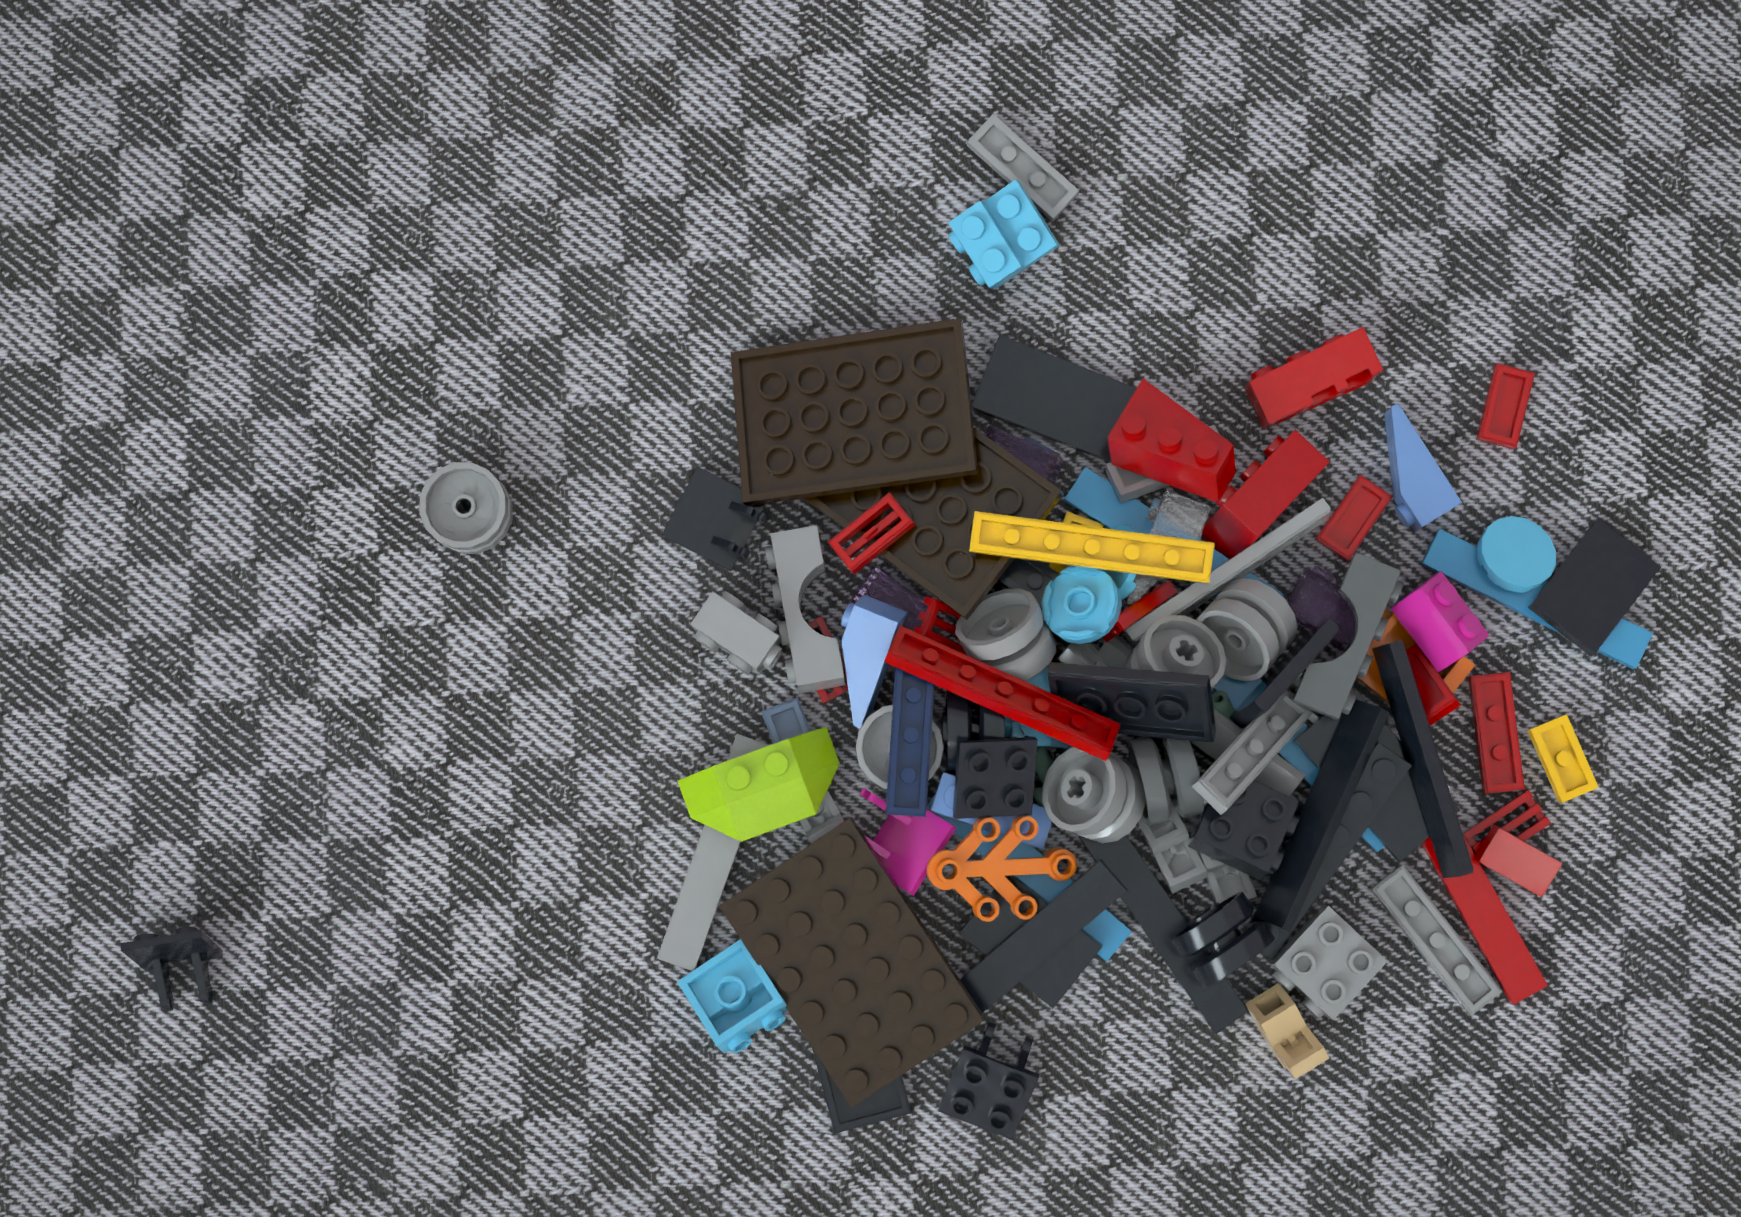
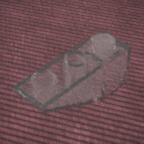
(1175, 518)

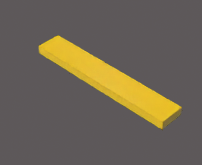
(1091, 547)

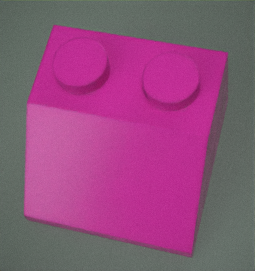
(1440, 621)

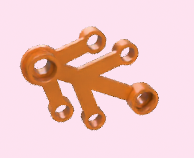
(995, 867)

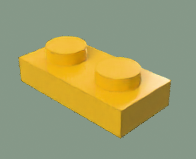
(1562, 758)

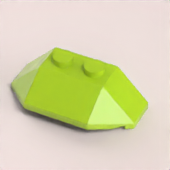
(763, 786)

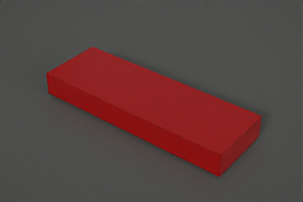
(1496, 733)

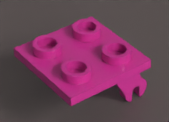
(908, 843)

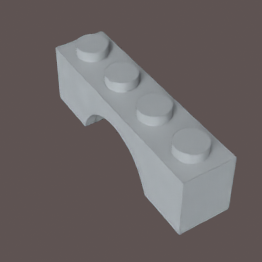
(798, 562)

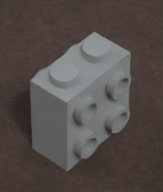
(749, 641)
(1326, 963)

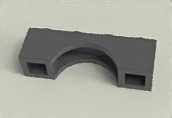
(1367, 590)

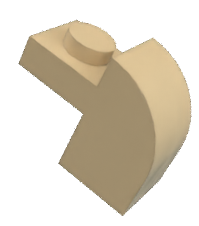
(1286, 1031)

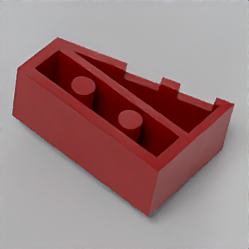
(1313, 378)
(1171, 445)
(1264, 495)

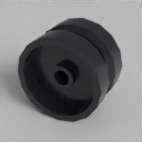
(964, 724)
(1225, 944)

